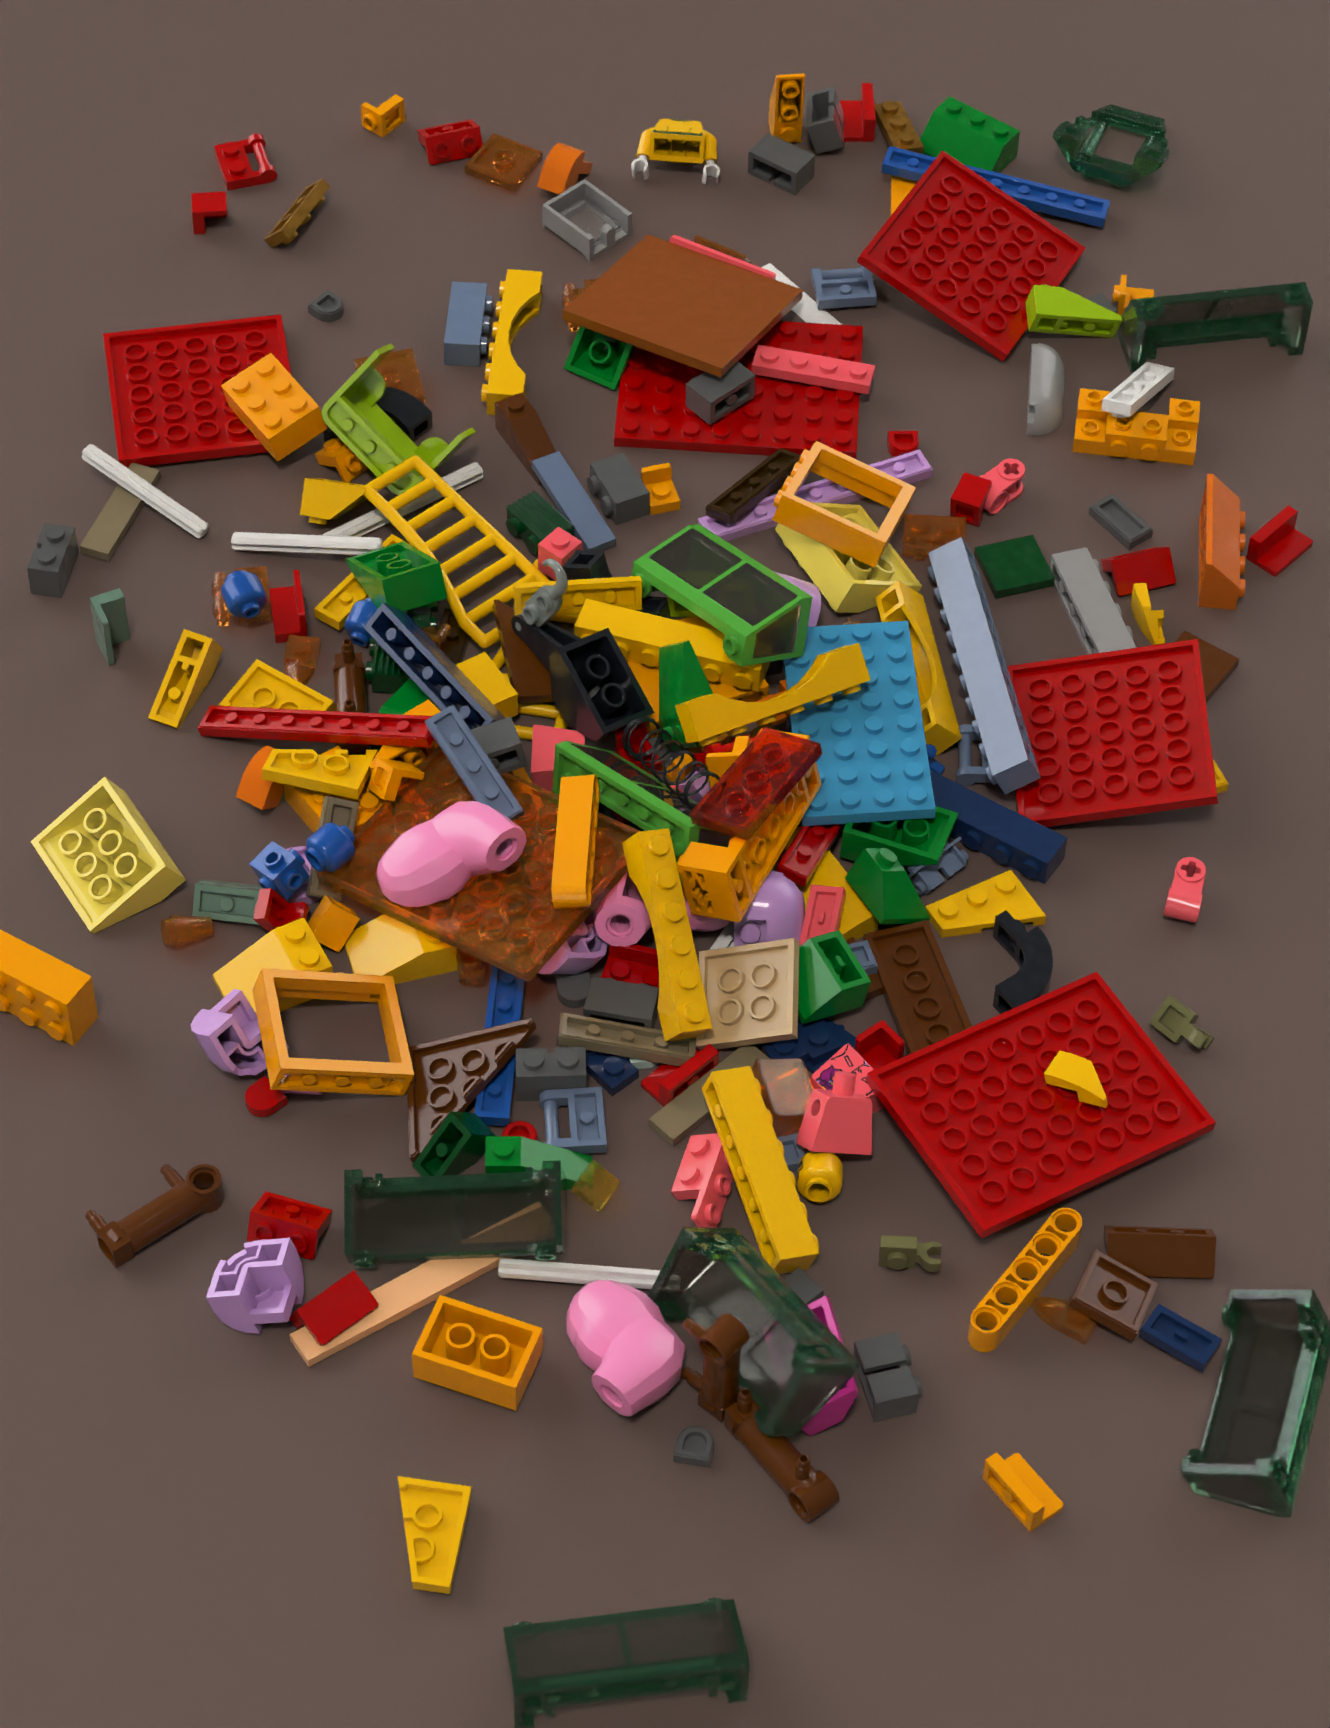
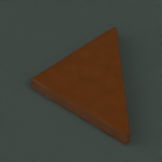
(524, 669)
(454, 1072)

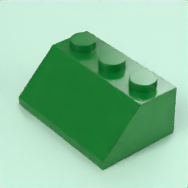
(970, 136)

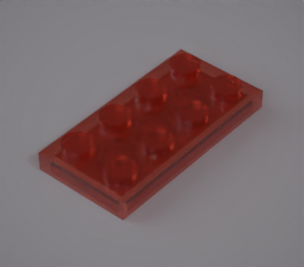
(756, 783)

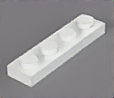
(1137, 389)

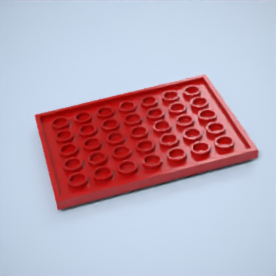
(778, 416)
(1020, 1145)

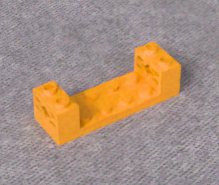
(726, 879)

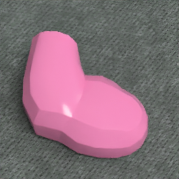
(445, 852)
(624, 917)
(625, 1343)

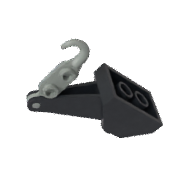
(587, 674)

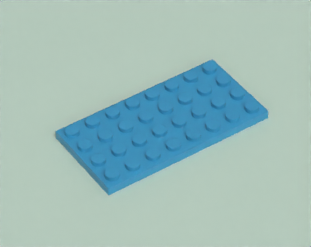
(871, 738)

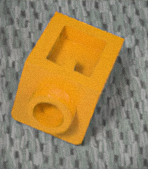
(385, 117)
(1122, 295)
(661, 488)

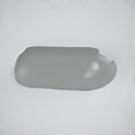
(1045, 390)

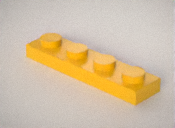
(616, 591)
(337, 605)

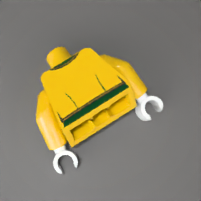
(677, 142)

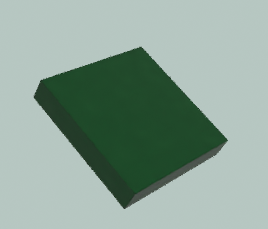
(1014, 566)

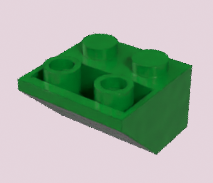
(829, 978)

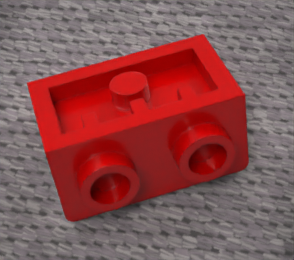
(451, 141)
(632, 965)
(286, 1217)

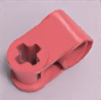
(1005, 484)
(1186, 890)

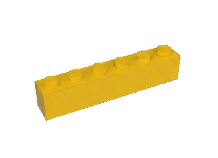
(643, 634)
(760, 1169)

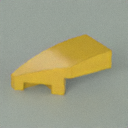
(1148, 620)
(1078, 1075)

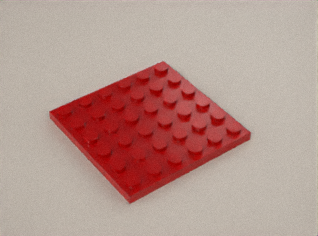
(969, 254)
(170, 388)
(1116, 734)

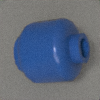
(243, 594)
(357, 619)
(330, 847)

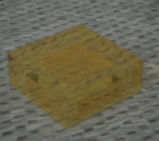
(595, 1185)

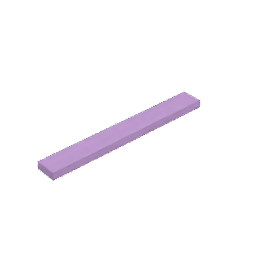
(906, 467)

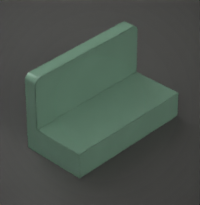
(109, 621)
(225, 901)

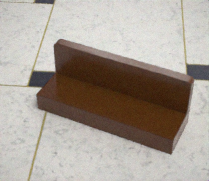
(1163, 1250)

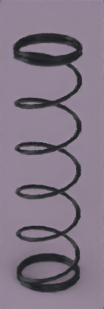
(655, 748)

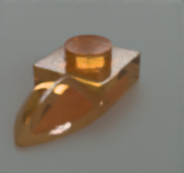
(301, 657)
(1064, 1319)

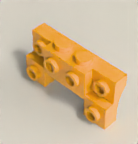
(1141, 435)

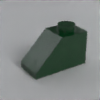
(454, 1145)

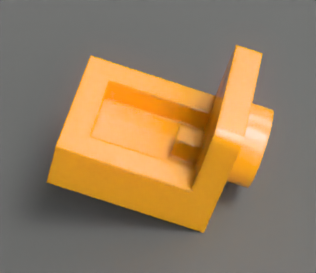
(340, 456)

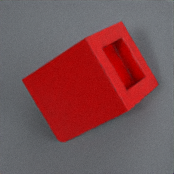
(207, 206)
(969, 498)
(879, 1045)

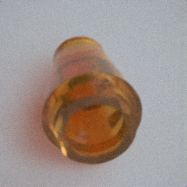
(184, 930)

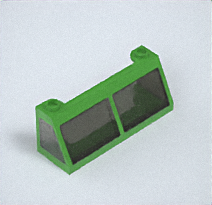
(746, 601)
(634, 794)

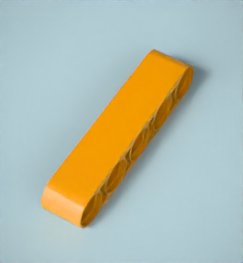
(575, 842)
(1021, 1293)

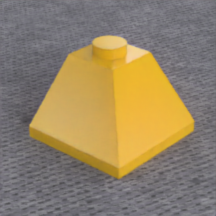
(329, 499)

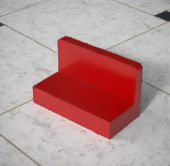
(860, 116)
(1278, 543)
(1146, 566)
(288, 610)
(671, 1080)
(335, 1308)

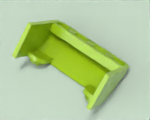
(373, 434)

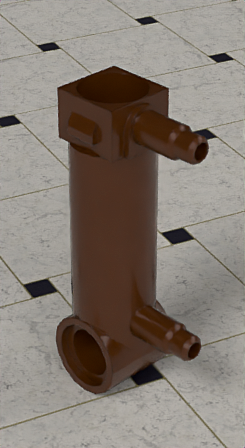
(350, 688)
(161, 1215)
(721, 1365)
(807, 1490)

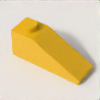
(185, 678)

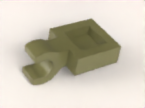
(1178, 1021)
(904, 1252)

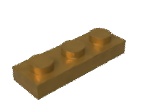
(897, 127)
(298, 214)

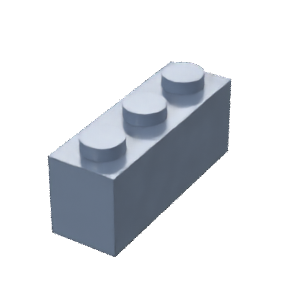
(467, 324)

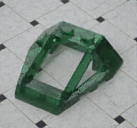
(1080, 156)

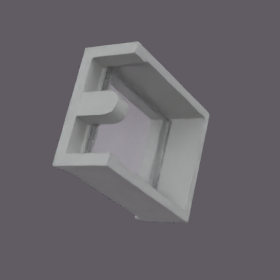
(587, 219)

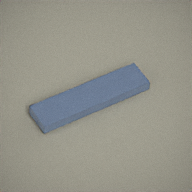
(573, 502)
(472, 762)

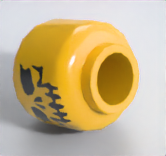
(819, 1176)

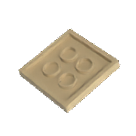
(751, 993)

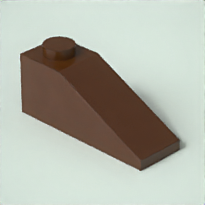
(522, 430)

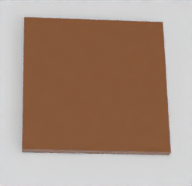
(683, 305)

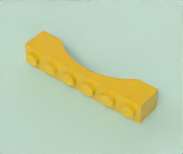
(520, 303)
(831, 672)
(937, 710)
(681, 990)

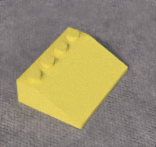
(840, 578)
(107, 857)

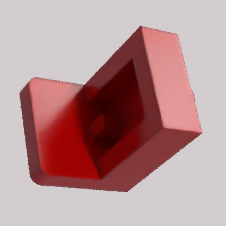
(635, 741)
(274, 911)

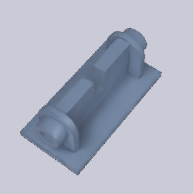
(927, 876)

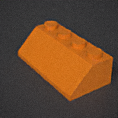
(1220, 547)

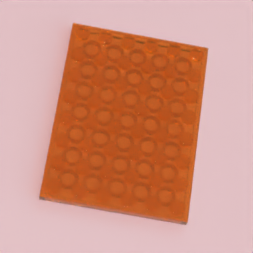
(497, 915)

